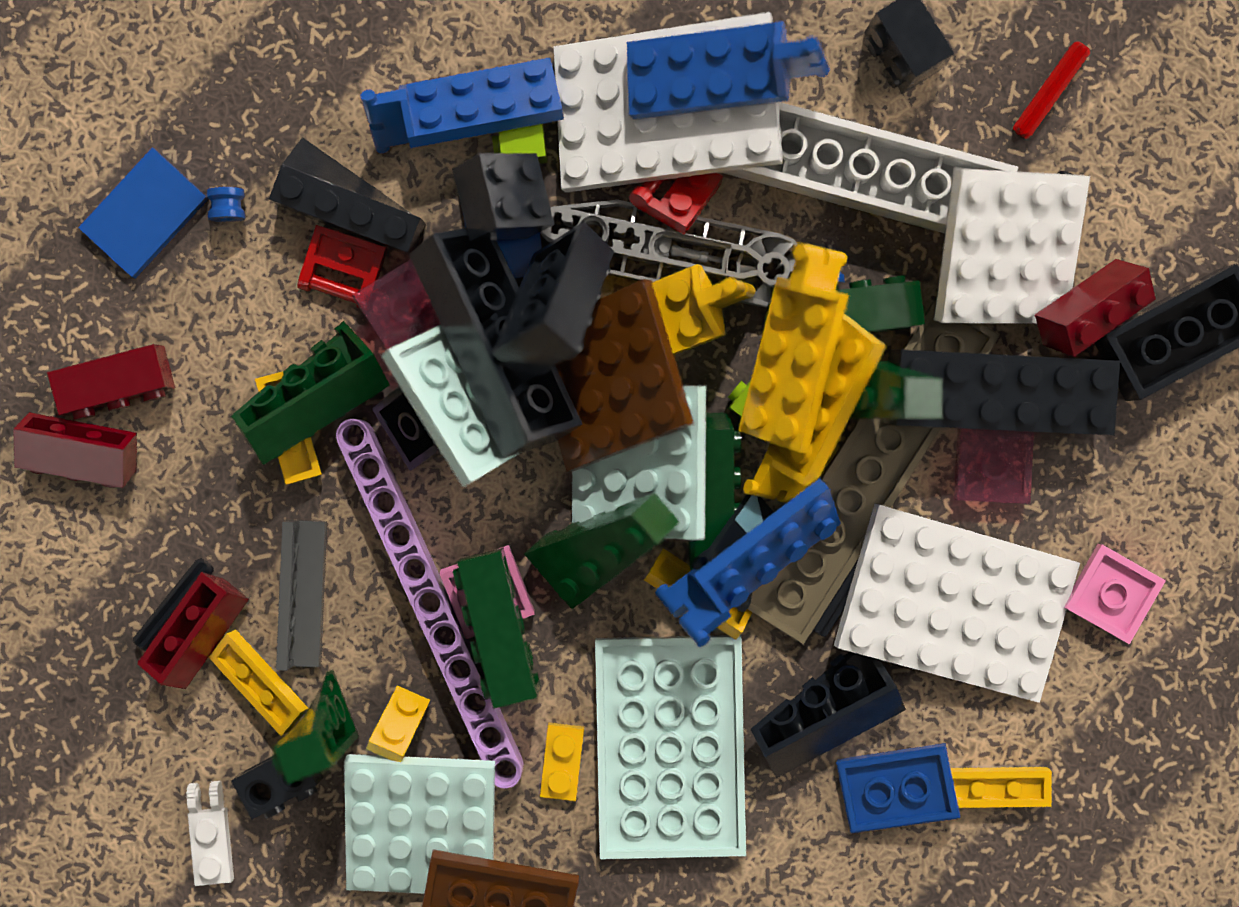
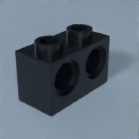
(266, 773)

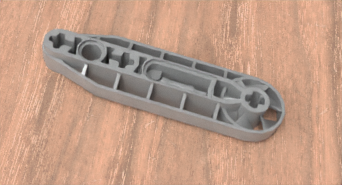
(656, 242)

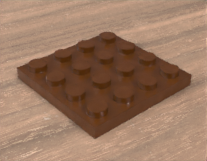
(623, 380)
(483, 882)

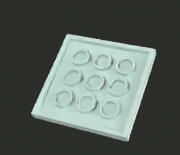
(445, 403)
(665, 466)
(408, 810)

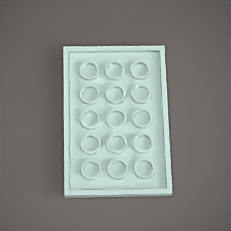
(670, 747)

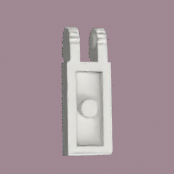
(209, 836)

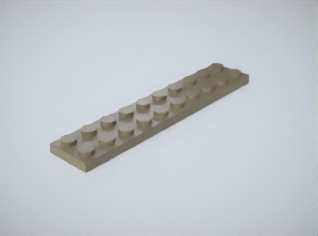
(864, 472)

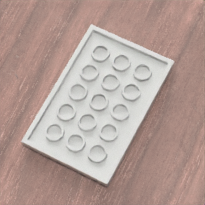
(608, 148)
(956, 603)

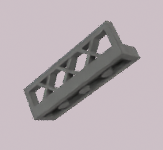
(301, 594)

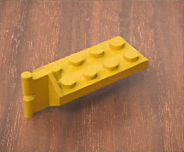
(694, 306)
(796, 350)
(788, 472)

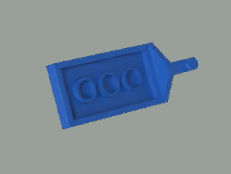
(718, 69)
(464, 105)
(750, 562)

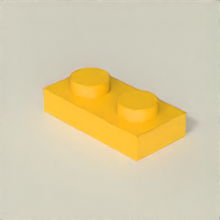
(398, 724)
(562, 761)

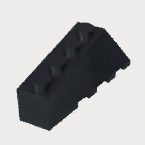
(334, 195)
(828, 712)

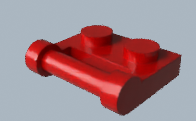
(681, 202)
(341, 254)

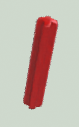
(1051, 90)

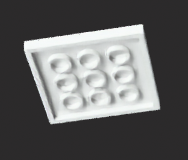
(1009, 244)

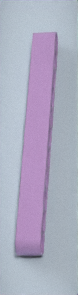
(415, 589)

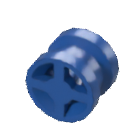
(226, 204)

